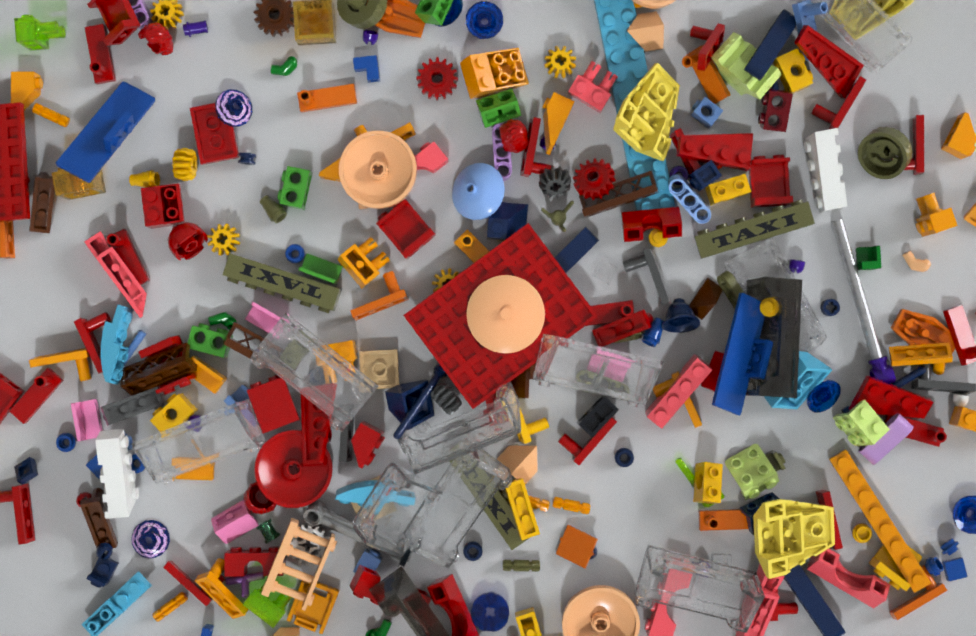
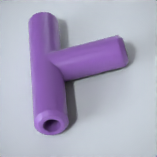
(244, 580)

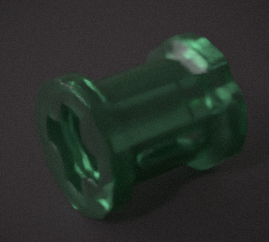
(268, 531)

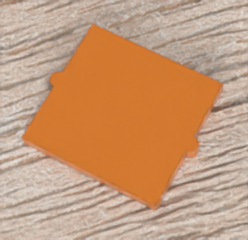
(576, 546)

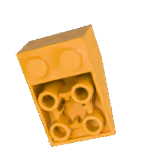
(493, 72)

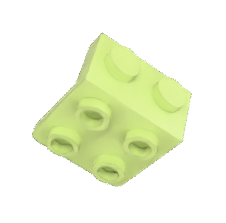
(861, 425)
(752, 471)

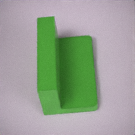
(321, 268)

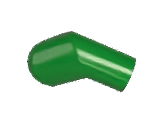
(287, 67)
(223, 318)
(380, 631)

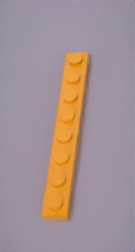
(879, 521)

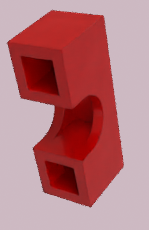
(664, 219)
(237, 560)

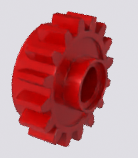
(433, 69)
(598, 187)

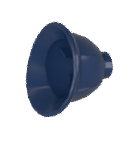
(680, 318)

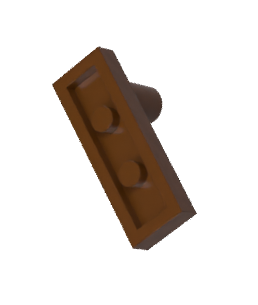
(42, 203)
(95, 517)

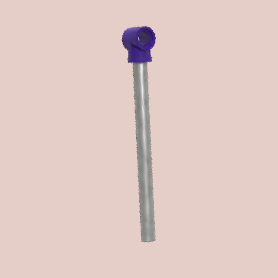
(880, 369)

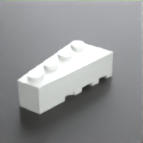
(826, 170)
(116, 473)

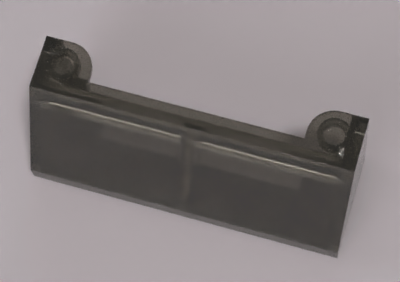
(783, 331)
(399, 595)

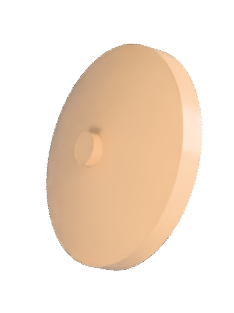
(377, 169)
(505, 314)
(600, 612)

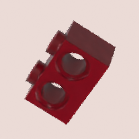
(780, 110)

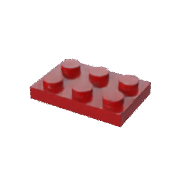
(213, 138)

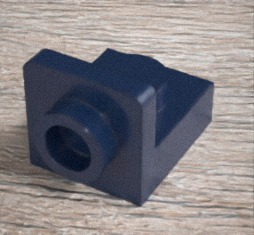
(704, 176)
(102, 572)

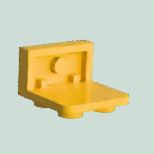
(886, 567)

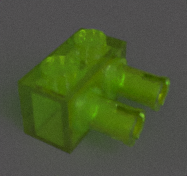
(36, 34)
(265, 608)

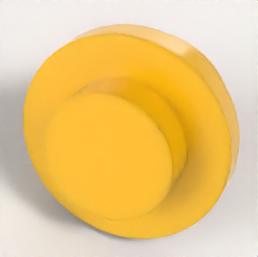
(656, 239)
(769, 307)
(862, 533)

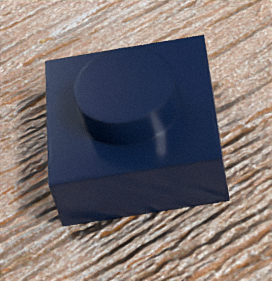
(26, 470)

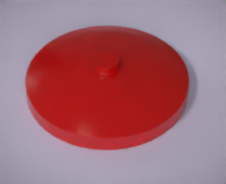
(283, 476)

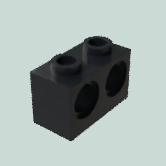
(597, 416)

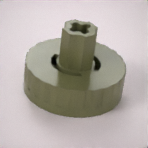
(366, 16)
(887, 143)

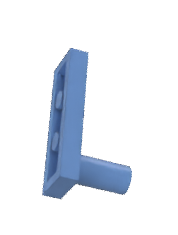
(804, 14)

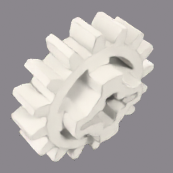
(300, 543)

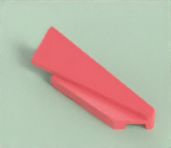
(118, 272)
(767, 607)

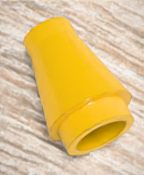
(145, 179)

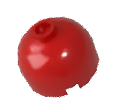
(186, 240)

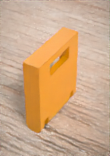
(319, 610)

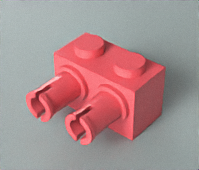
(590, 94)

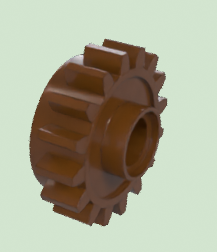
(277, 25)

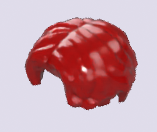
(158, 38)
(514, 136)
(256, 501)

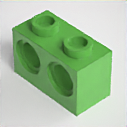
(433, 11)
(498, 108)
(300, 188)
(209, 344)

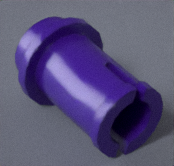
(195, 28)

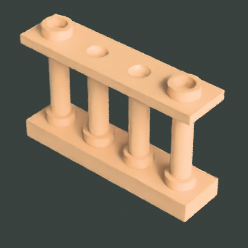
(287, 549)

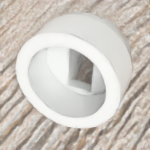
(960, 399)

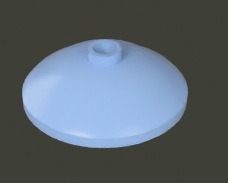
(486, 192)

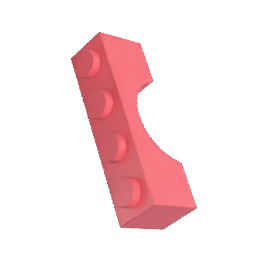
(430, 158)
(687, 382)
(867, 588)
(659, 623)

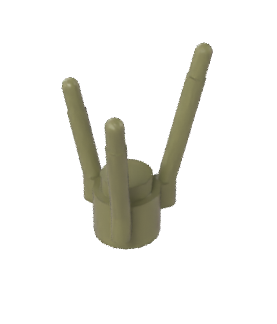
(559, 216)

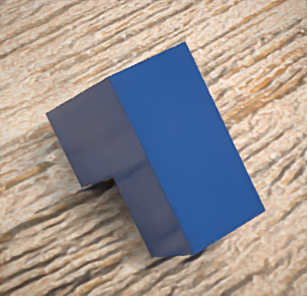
(368, 64)

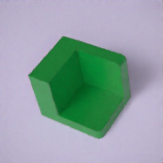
(868, 258)

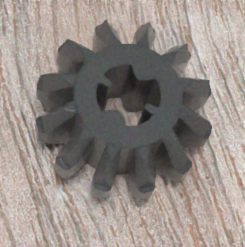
(554, 181)
(446, 398)

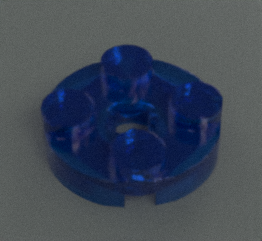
(501, 612)

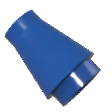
(653, 335)

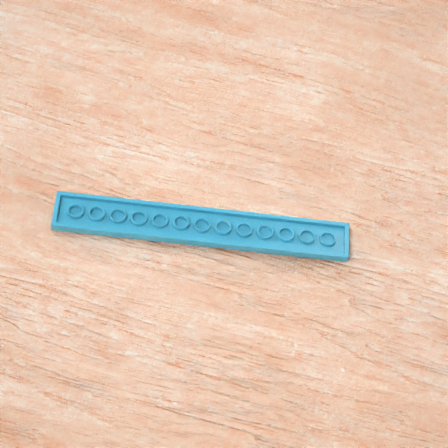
(628, 62)

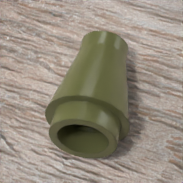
(273, 209)

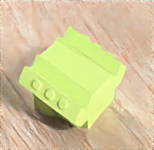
(731, 61)

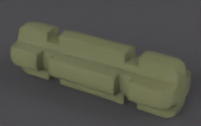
(521, 565)

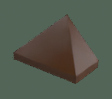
(705, 298)

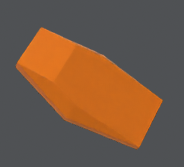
(401, 19)
(921, 329)

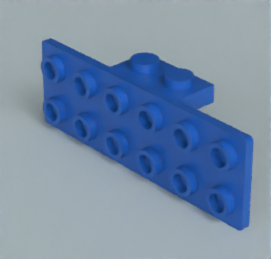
(105, 132)
(744, 356)

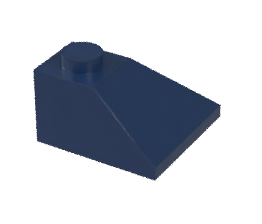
(507, 220)
(402, 398)

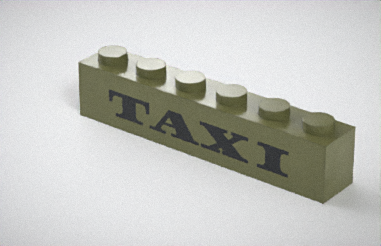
(755, 229)
(281, 282)
(502, 517)

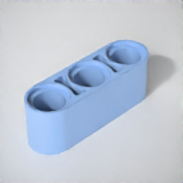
(691, 207)

